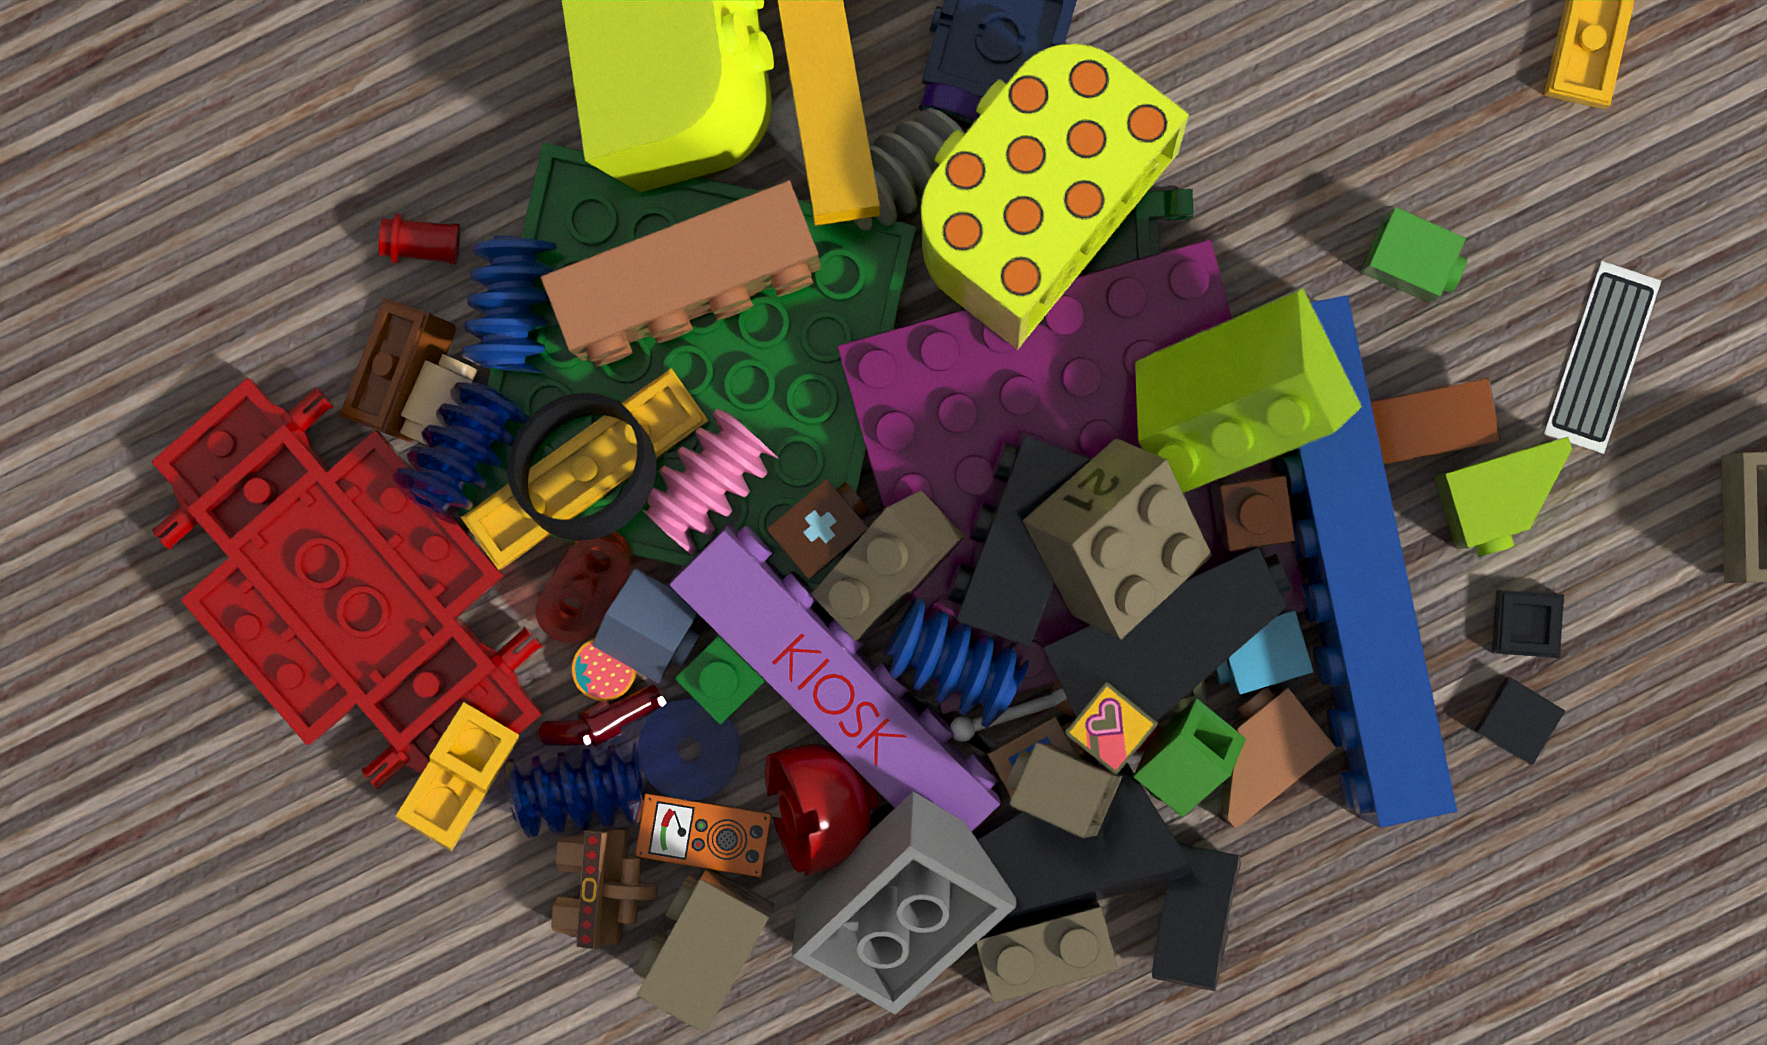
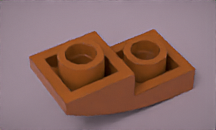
(1436, 420)

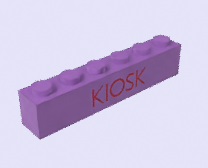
(829, 680)

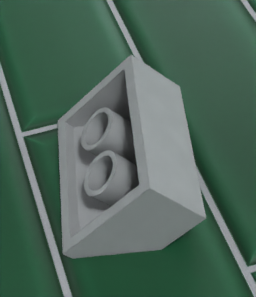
(901, 905)

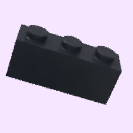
(1007, 577)

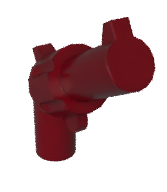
(601, 720)

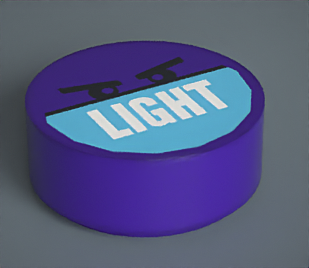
(953, 101)

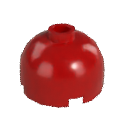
(821, 805)

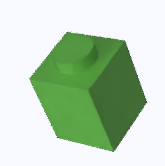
(1415, 256)
(1189, 758)

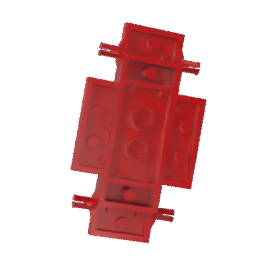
(337, 581)

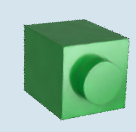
(720, 679)

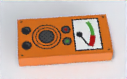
(703, 834)

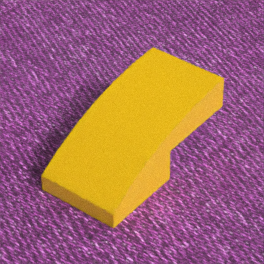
(457, 777)

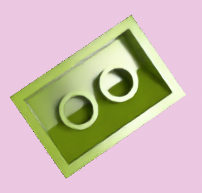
(1242, 392)

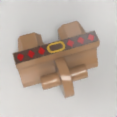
(607, 888)

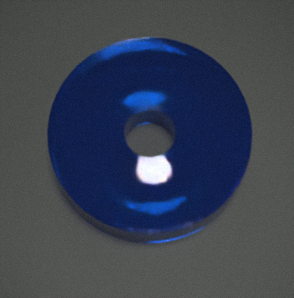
(672, 773)

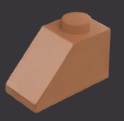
(1277, 751)

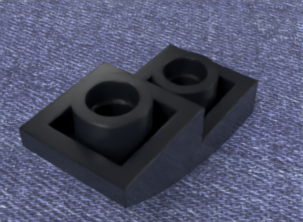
(1195, 920)

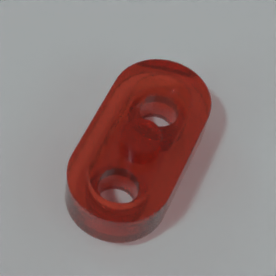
(587, 581)

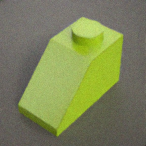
(1500, 495)

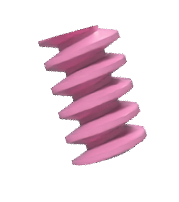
(706, 480)

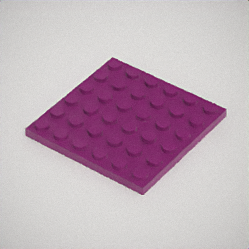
(952, 391)

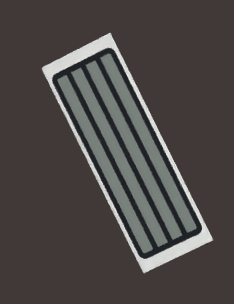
(1602, 357)

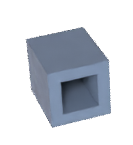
(648, 627)

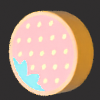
(600, 674)

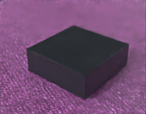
(1528, 623)
(1519, 720)

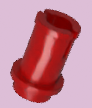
(418, 240)

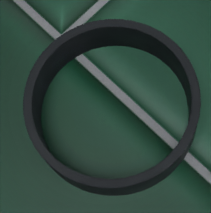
(545, 422)

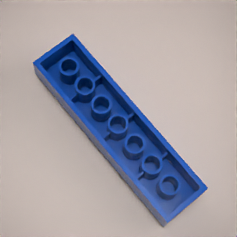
(1365, 610)

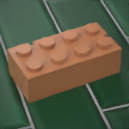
(682, 274)

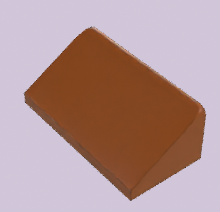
(391, 365)

